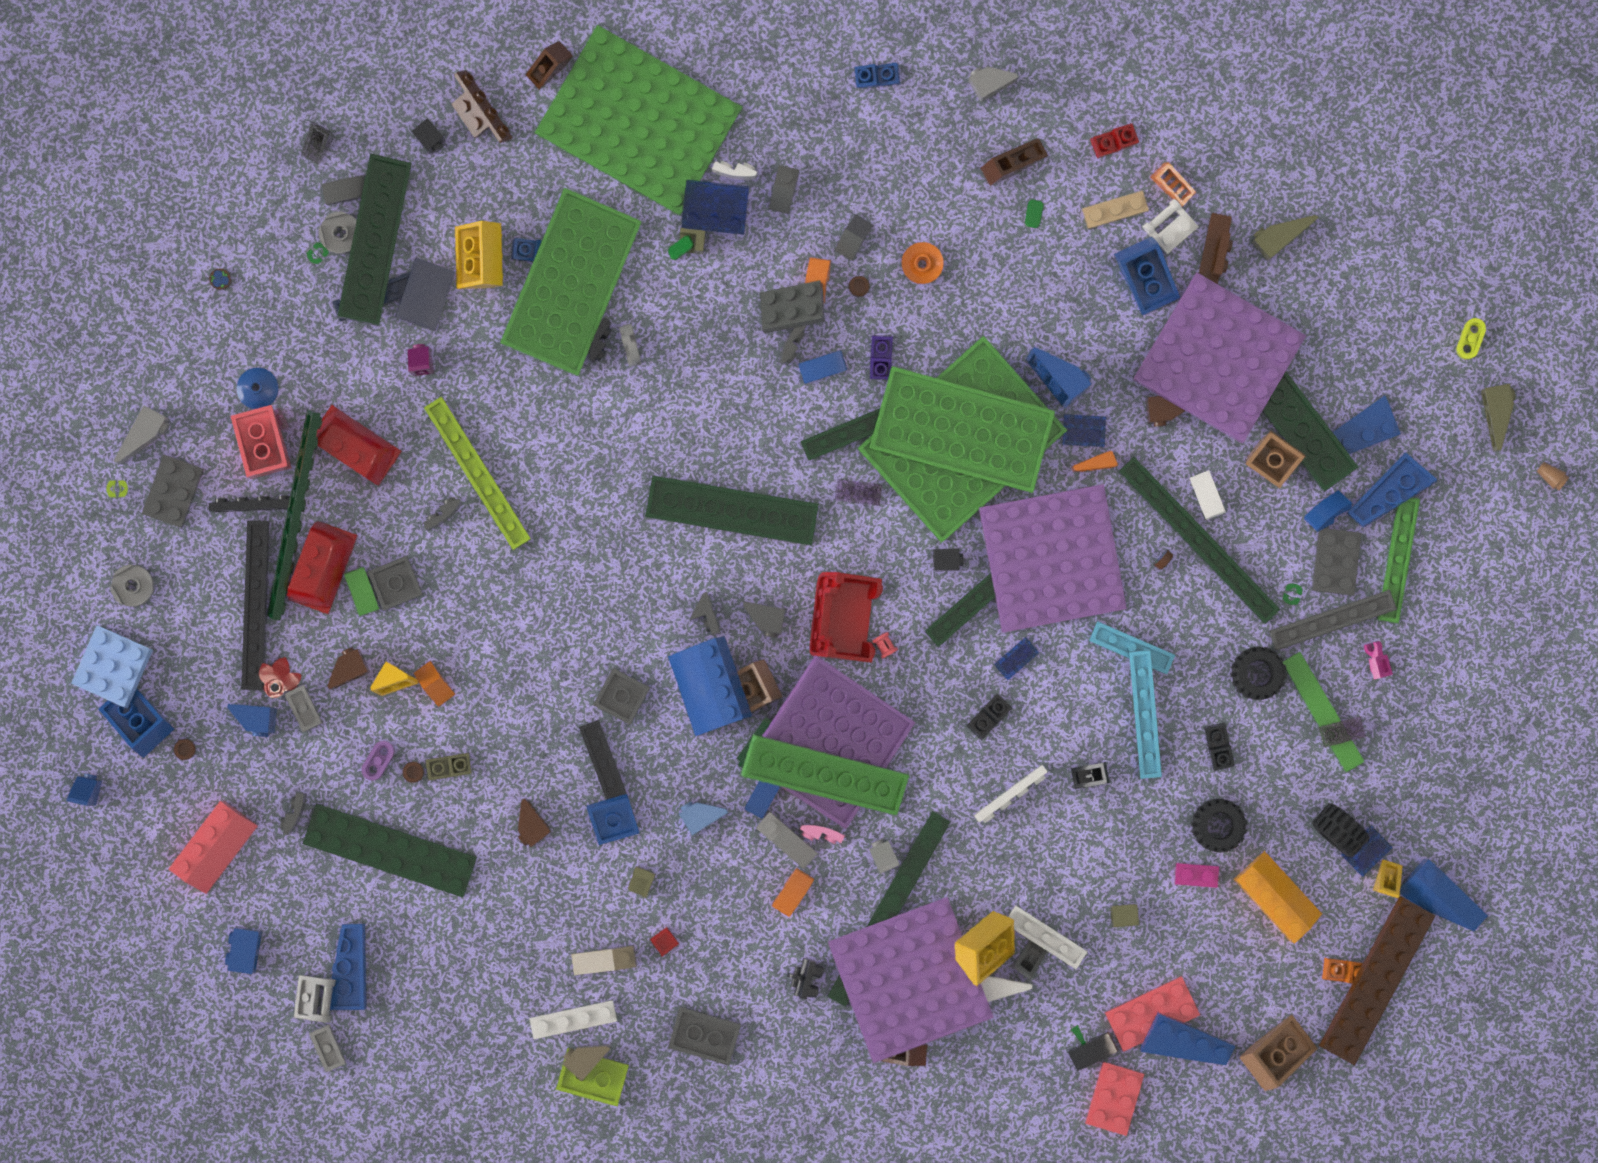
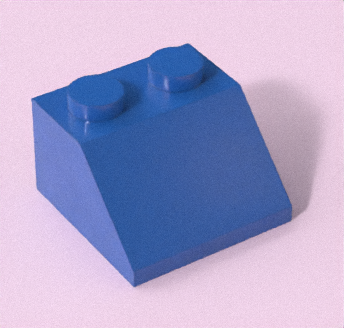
(255, 718)

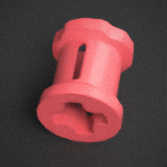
(885, 645)

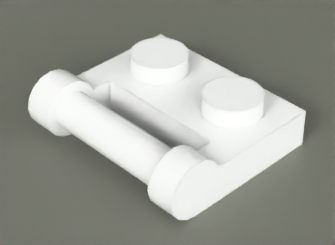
(1174, 232)

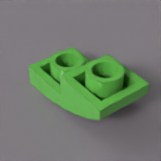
(361, 591)

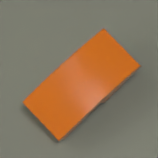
(818, 270)
(793, 892)
(1340, 970)

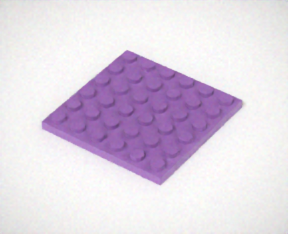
(1219, 358)
(1052, 558)
(840, 719)
(908, 980)

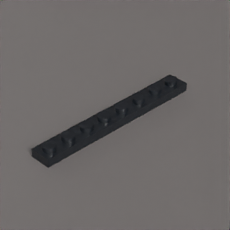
(255, 604)

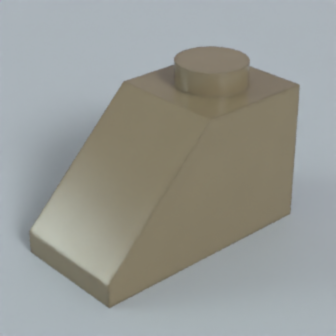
(584, 1059)

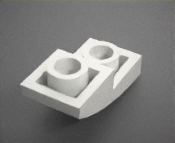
(741, 172)
(1207, 495)

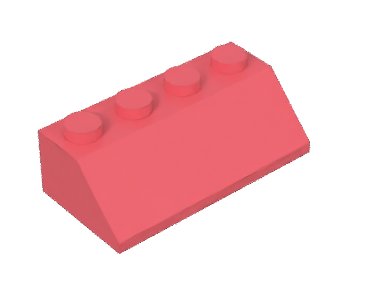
(213, 847)

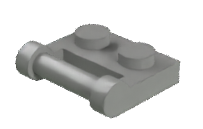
(308, 998)

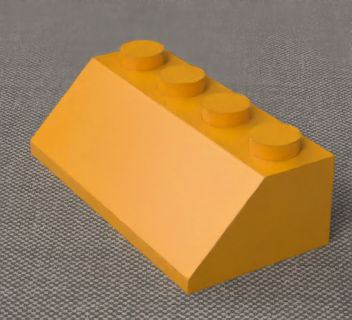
(1278, 897)

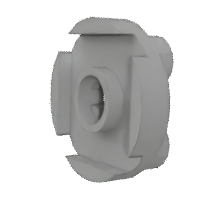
(329, 227)
(630, 345)
(121, 581)

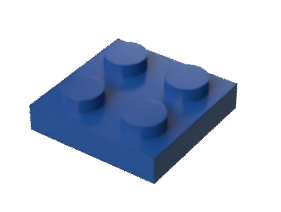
(613, 819)

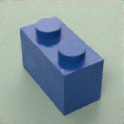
(244, 950)

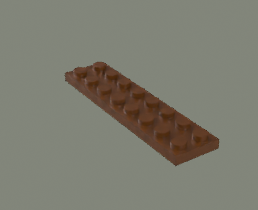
(1377, 980)

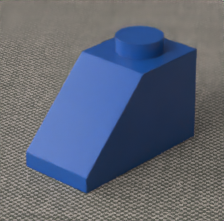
(85, 790)

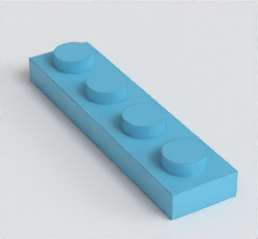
(1123, 643)

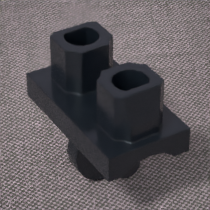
(802, 978)

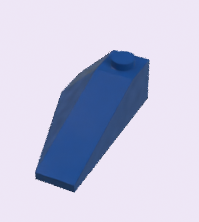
(1441, 896)

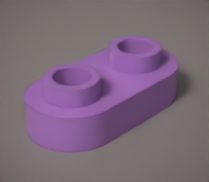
(379, 761)

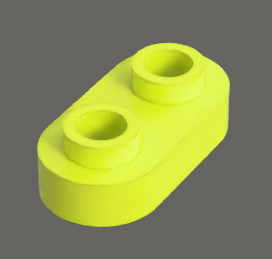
(1471, 339)

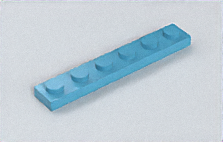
(1145, 714)

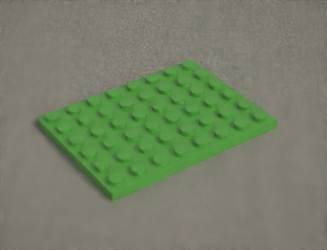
(638, 119)
(945, 497)

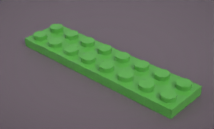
(824, 774)

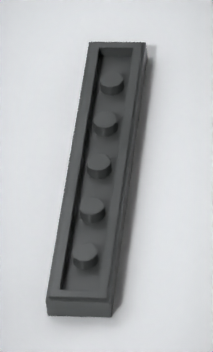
(1332, 620)

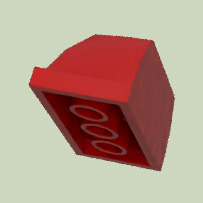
(356, 445)
(321, 566)

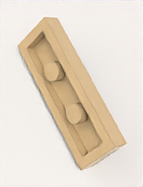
(1115, 209)

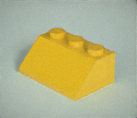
(478, 255)
(986, 946)

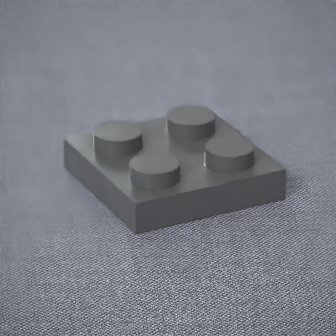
(395, 583)
(621, 696)

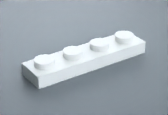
(1018, 789)
(1047, 937)
(573, 1019)

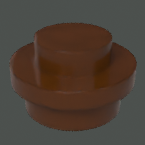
(859, 286)

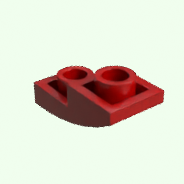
(1114, 141)

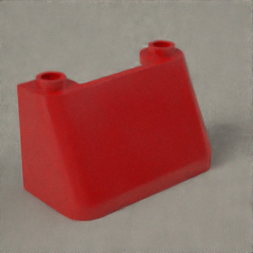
(843, 616)

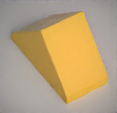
(391, 680)
(1388, 879)

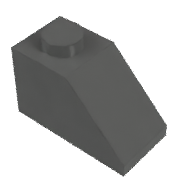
(784, 189)
(766, 618)

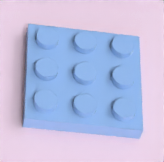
(112, 666)

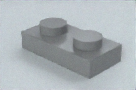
(303, 708)
(327, 1048)

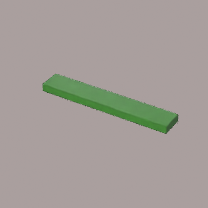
(1399, 555)
(1320, 707)

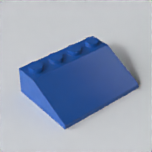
(1059, 376)
(710, 685)

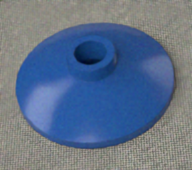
(265, 395)

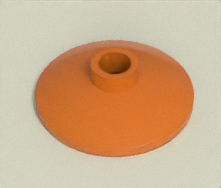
(927, 253)

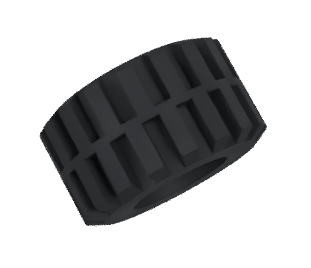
(1276, 667)
(1340, 830)
(1237, 831)

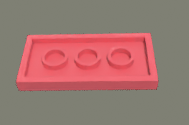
(1134, 1018)

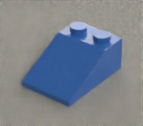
(1147, 275)
(139, 724)

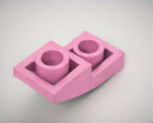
(815, 831)

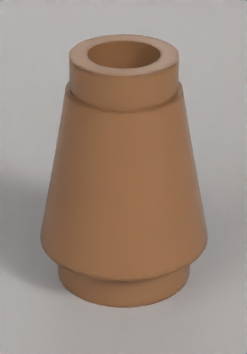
(1553, 476)

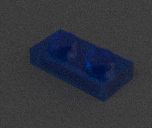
(1016, 658)

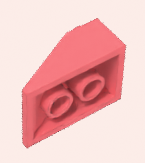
(260, 442)

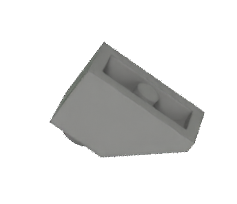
(990, 81)
(883, 855)

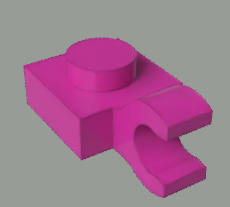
(1379, 663)

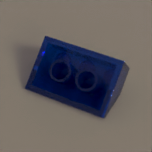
(715, 207)

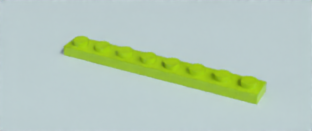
(477, 473)

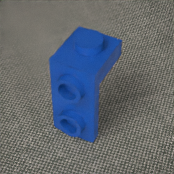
(761, 798)

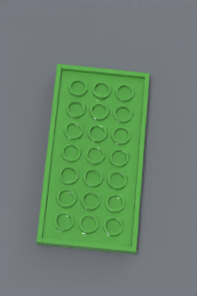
(570, 282)
(962, 429)

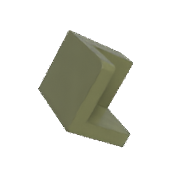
(697, 237)
(641, 881)
(1124, 915)

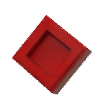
(664, 941)

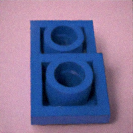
(877, 75)
(524, 249)
(822, 366)
(1325, 512)

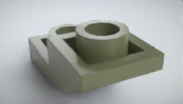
(448, 766)

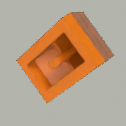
(434, 684)

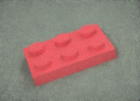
(1114, 1098)

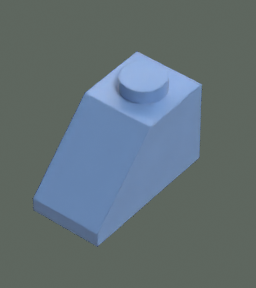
(700, 815)

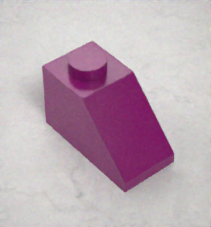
(420, 360)

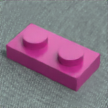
(1196, 875)

